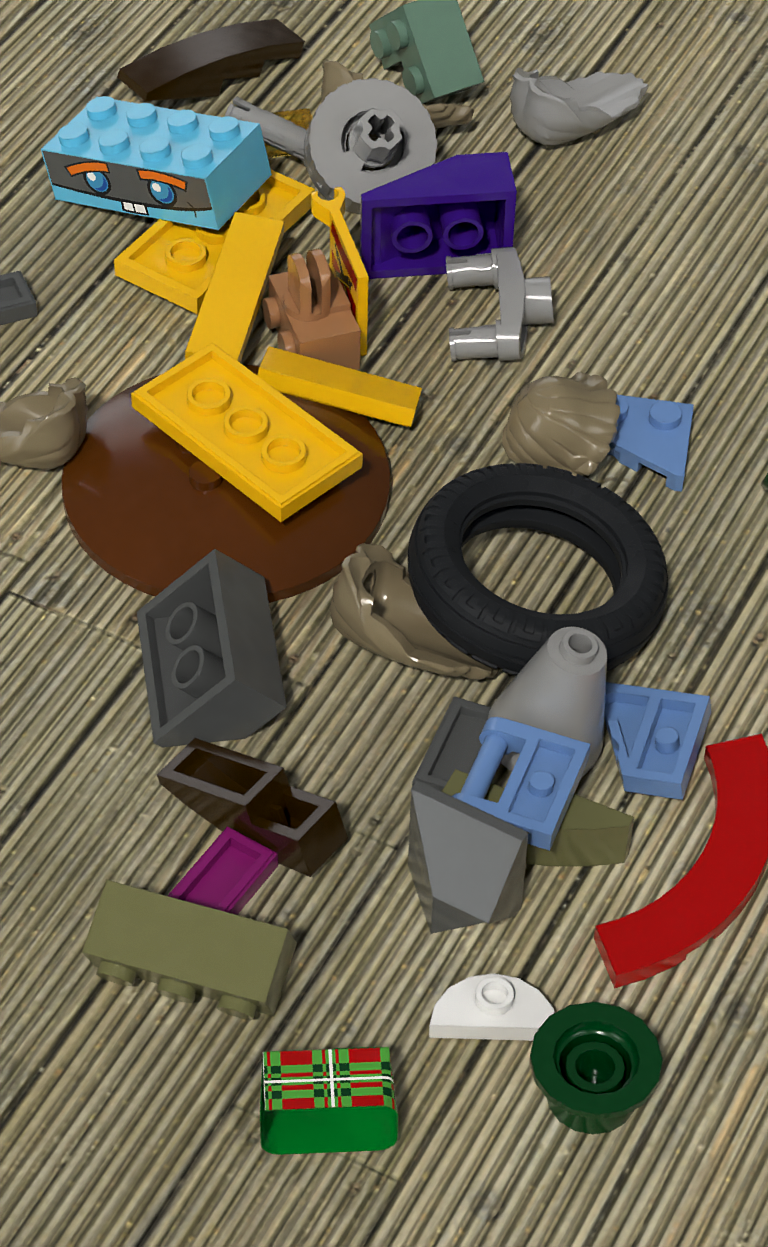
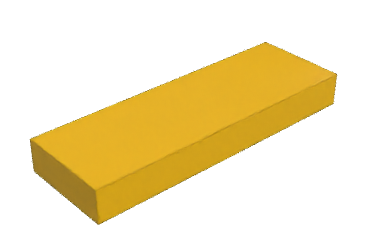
(340, 386)

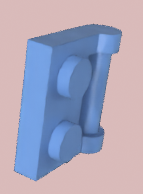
(540, 780)

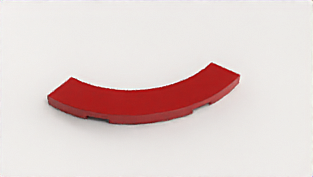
(715, 885)

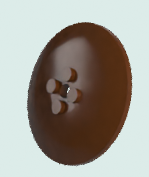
(157, 510)

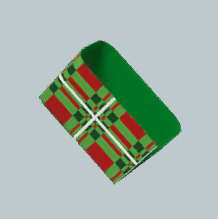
(327, 1101)

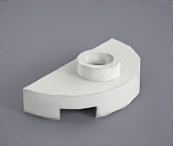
(490, 1009)

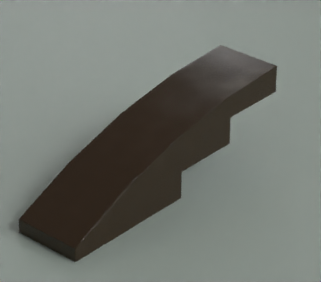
(203, 61)

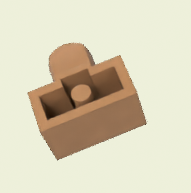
(312, 312)

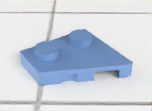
(653, 436)
(655, 737)

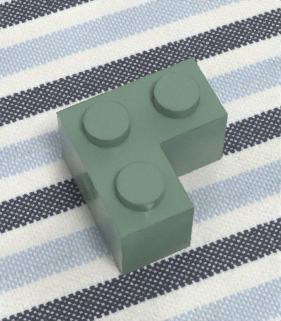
(430, 45)

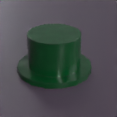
(595, 1065)

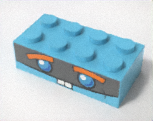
(157, 162)

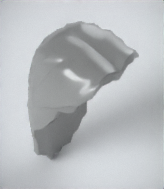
(564, 111)

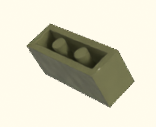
(189, 950)

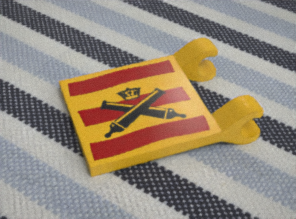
(344, 258)

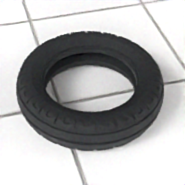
(546, 501)

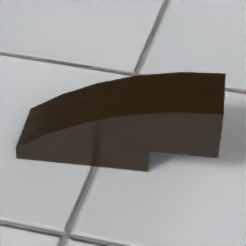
(256, 802)

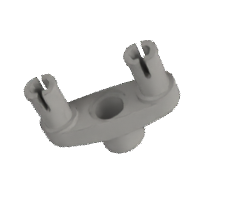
(520, 298)

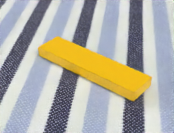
(237, 285)

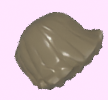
(562, 423)

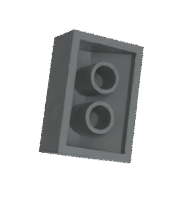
(210, 655)

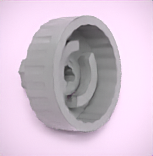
(367, 108)

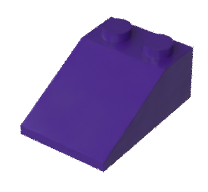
(438, 212)

